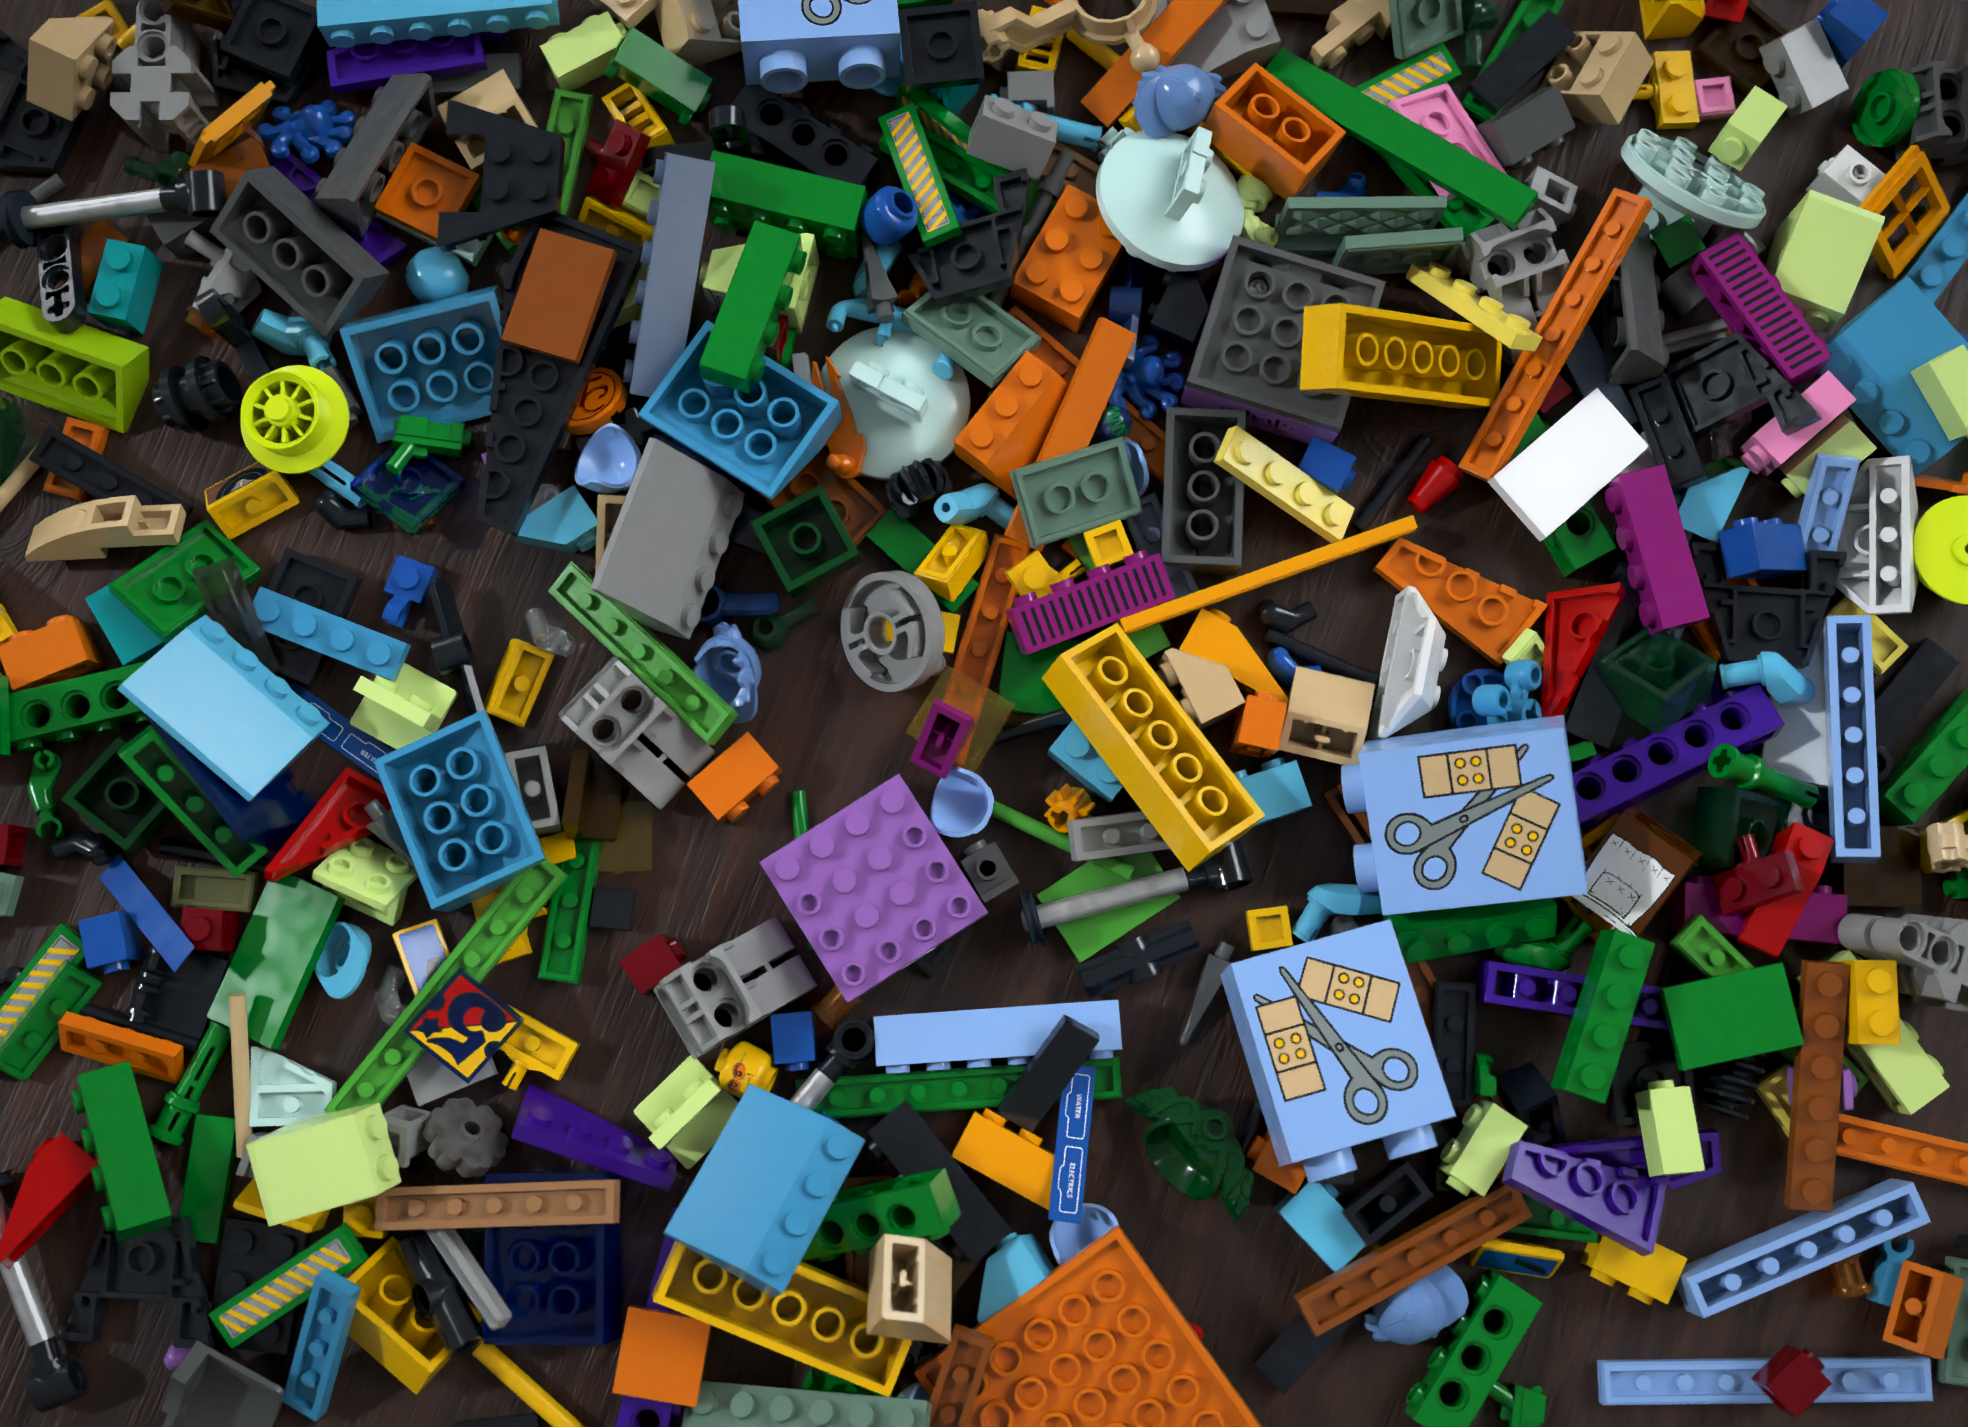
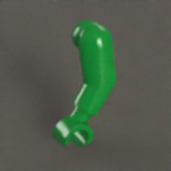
(40, 789)

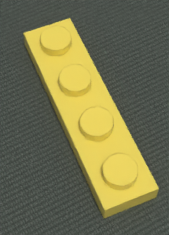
(1481, 311)
(1284, 484)

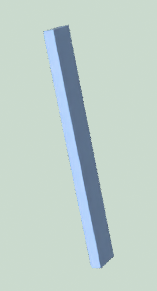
(1731, 1382)

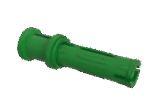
(1751, 772)
(189, 1104)

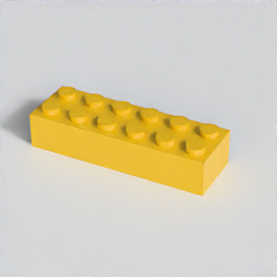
(1398, 357)
(1152, 746)
(813, 1321)

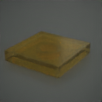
(985, 706)

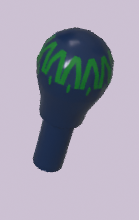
(1113, 423)

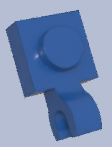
(408, 586)

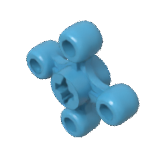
(1500, 705)

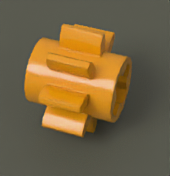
(1068, 805)

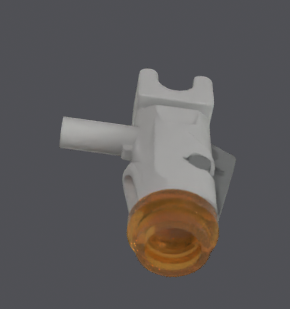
(228, 277)

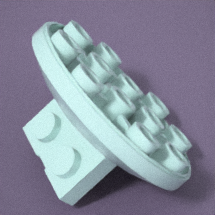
(1686, 188)
(1170, 200)
(900, 400)

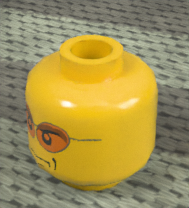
(745, 1066)

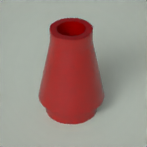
(1435, 484)

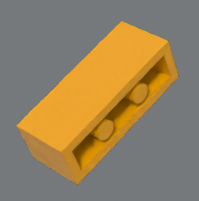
(1007, 1156)

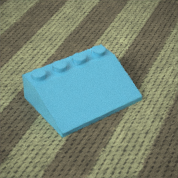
(225, 707)

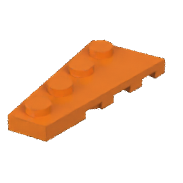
(1468, 605)

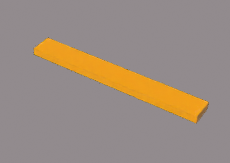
(1267, 575)

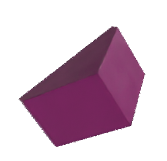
(942, 738)

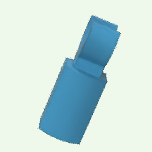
(1887, 1270)

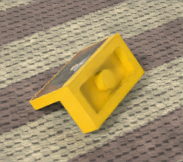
(249, 499)

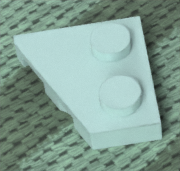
(285, 1090)

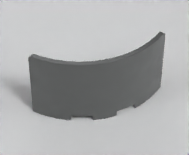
(219, 1393)

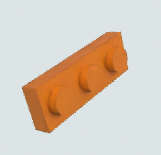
(116, 1045)

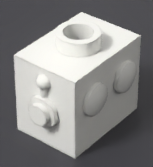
(1846, 177)

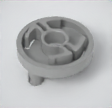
(916, 630)

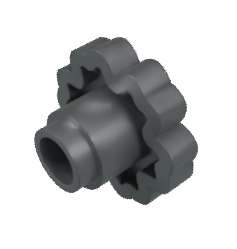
(465, 1138)

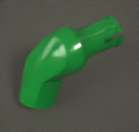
(1548, 954)

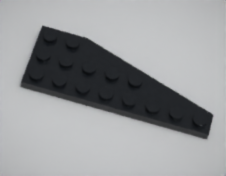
(539, 393)

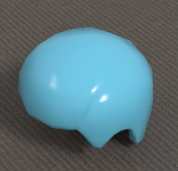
(436, 275)

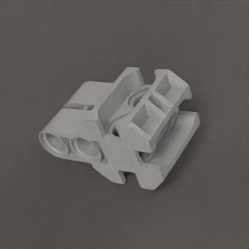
(163, 80)
(1523, 286)
(623, 749)
(1927, 953)
(747, 1002)

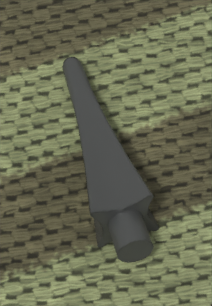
(879, 288)
(387, 829)
(1207, 988)

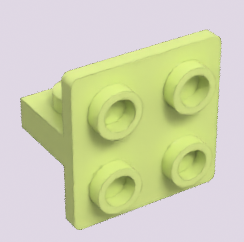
(402, 709)
(369, 879)
(687, 1112)

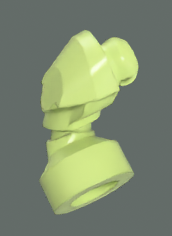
(1255, 199)

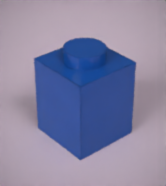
(1328, 465)
(110, 942)
(794, 1039)

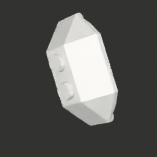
(1880, 538)
(1409, 666)

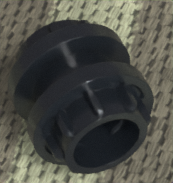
(196, 394)

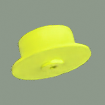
(294, 419)
(1942, 549)

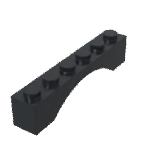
(1593, 708)

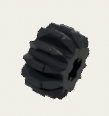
(917, 488)

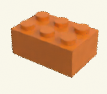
(1272, 132)
(1068, 261)

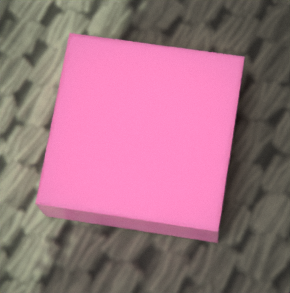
(1714, 98)

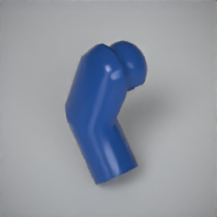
(1354, 187)
(1283, 666)

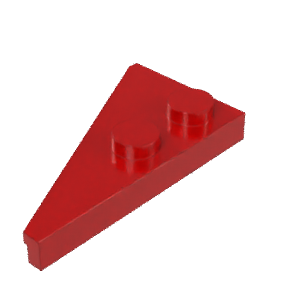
(1573, 632)
(331, 824)

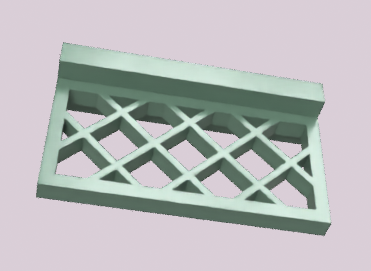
(1319, 223)

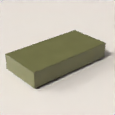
(214, 889)

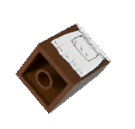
(1634, 872)

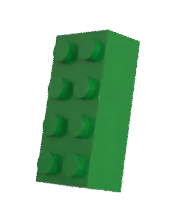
(788, 200)

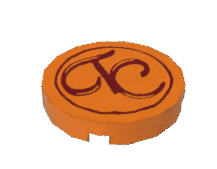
(600, 400)

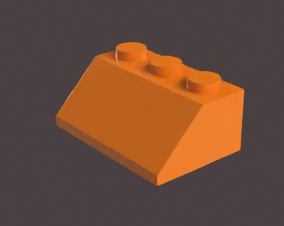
(1012, 422)

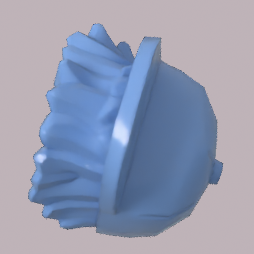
(1175, 98)
(731, 670)
(1419, 1309)

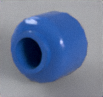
(889, 215)

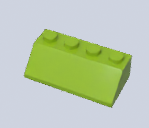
(72, 372)

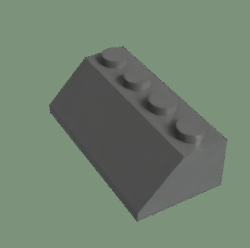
(361, 171)
(297, 250)
(1631, 317)
(1199, 497)

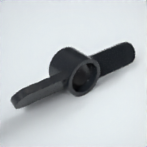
(453, 649)

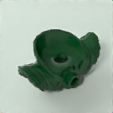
(1194, 1148)

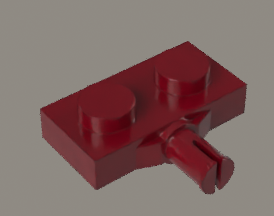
(616, 162)
(1757, 879)

